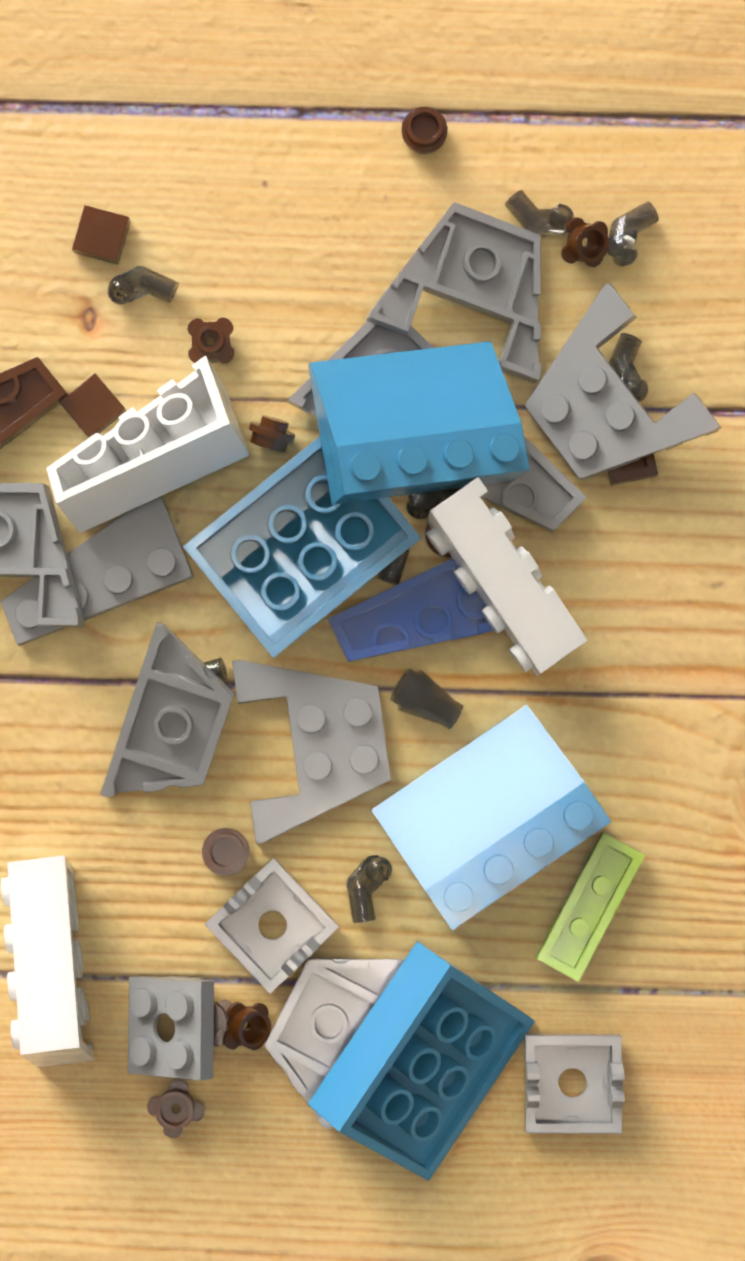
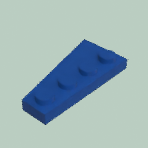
(411, 616)

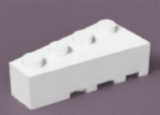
(150, 451)
(504, 579)
(45, 962)

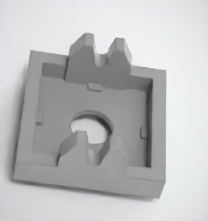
(239, 931)
(192, 1010)
(597, 1107)

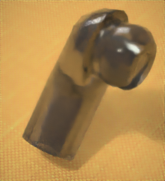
(540, 221)
(140, 282)

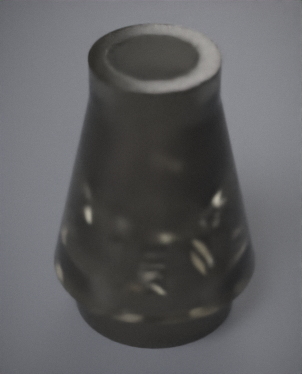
(425, 699)

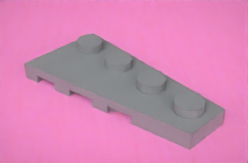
(110, 569)

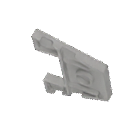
(481, 267)
(592, 410)
(35, 548)
(334, 739)

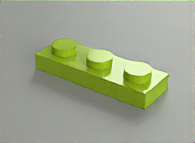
(590, 906)

